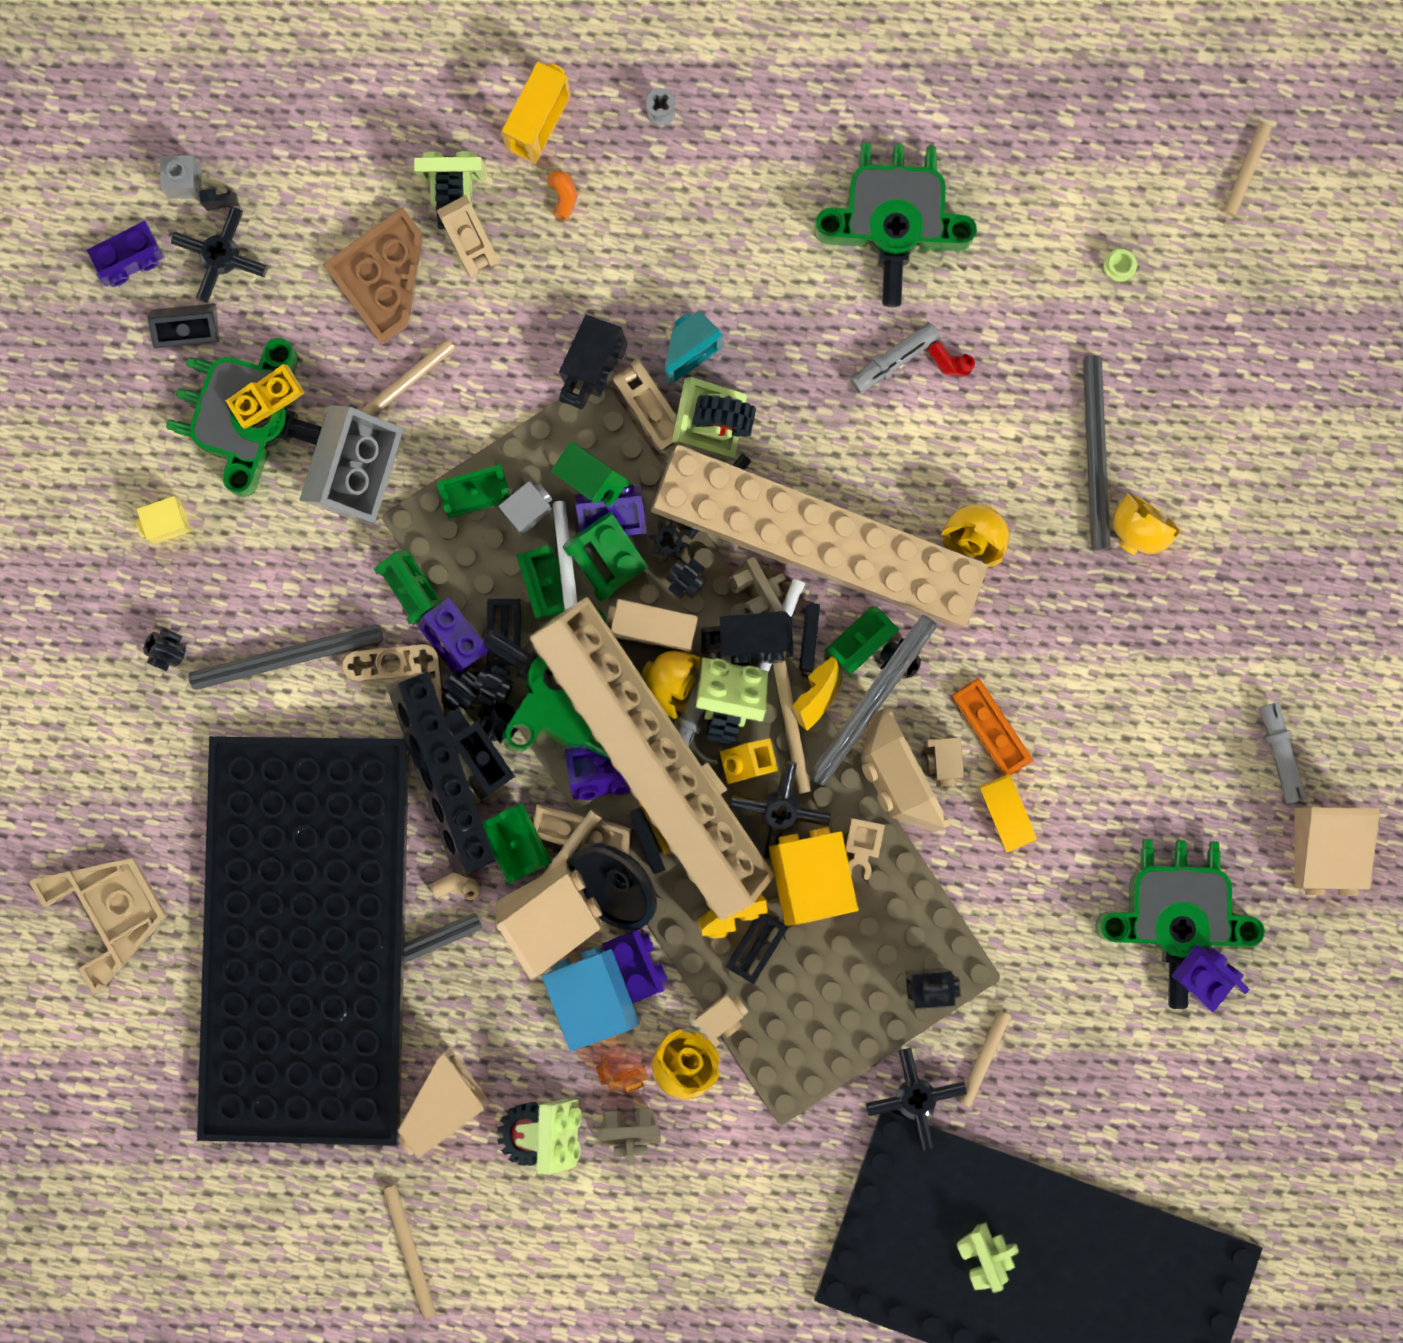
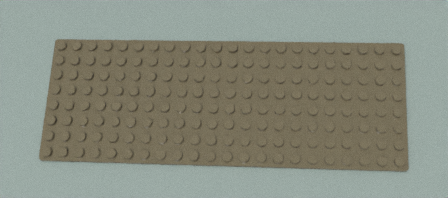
(834, 984)

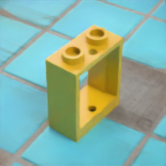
(536, 111)

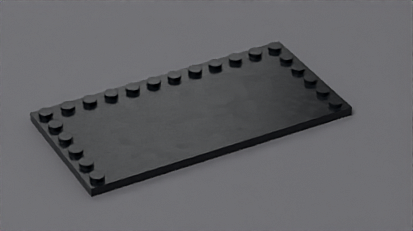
(303, 941)
(1084, 1264)

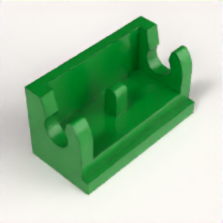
(589, 475)
(473, 491)
(542, 581)
(409, 584)
(862, 639)
(516, 843)

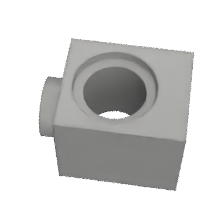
(180, 177)
(526, 507)

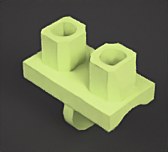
(994, 1257)

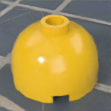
(1143, 527)
(977, 533)
(671, 679)
(685, 1065)

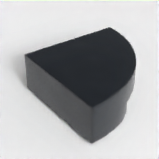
(213, 202)

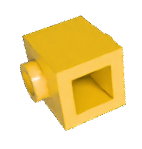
(742, 763)

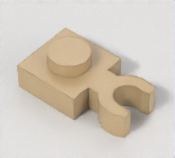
(864, 841)

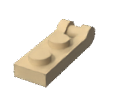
(467, 235)
(647, 404)

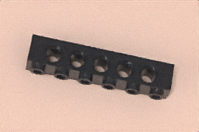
(440, 772)

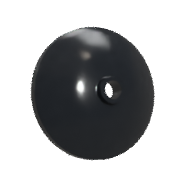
(616, 884)

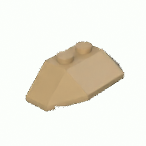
(897, 775)

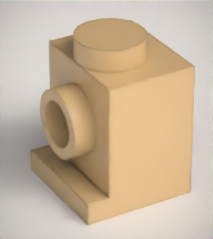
(945, 761)
(722, 1018)

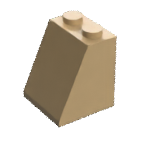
(1334, 849)
(547, 919)
(442, 1106)

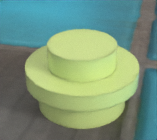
(1120, 265)

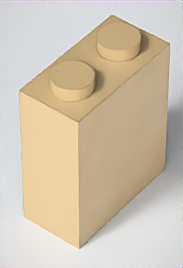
(652, 626)

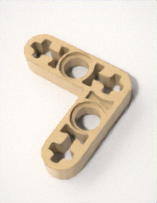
(407, 666)

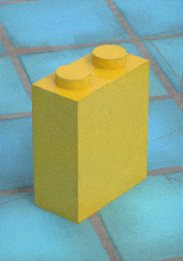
(813, 876)

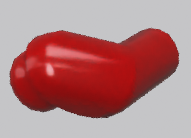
(949, 364)

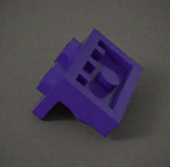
(125, 255)
(626, 509)
(452, 636)
(593, 775)
(636, 964)
(1208, 977)

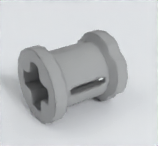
(660, 97)

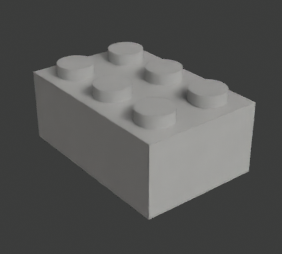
(351, 463)

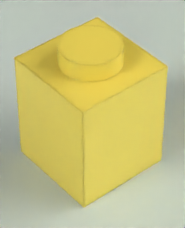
(162, 520)

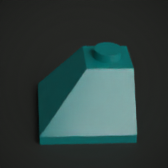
(690, 345)

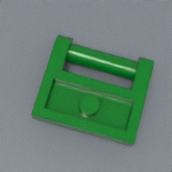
(614, 550)

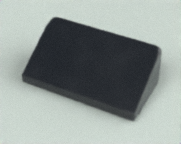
(183, 325)

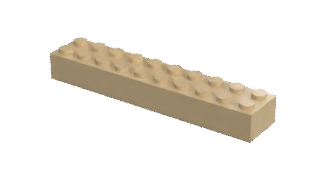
(819, 537)
(653, 758)

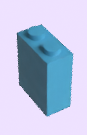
(590, 998)

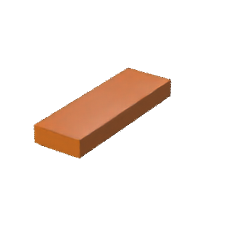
(992, 727)

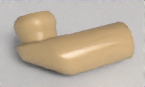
(458, 883)

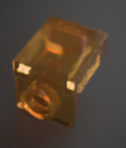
(630, 1078)

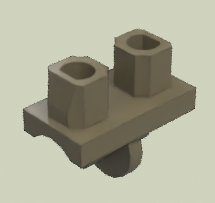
(761, 586)
(615, 1134)

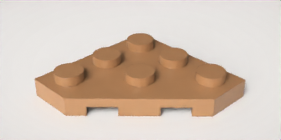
(381, 274)

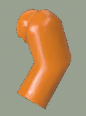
(566, 191)

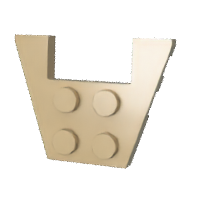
(117, 903)

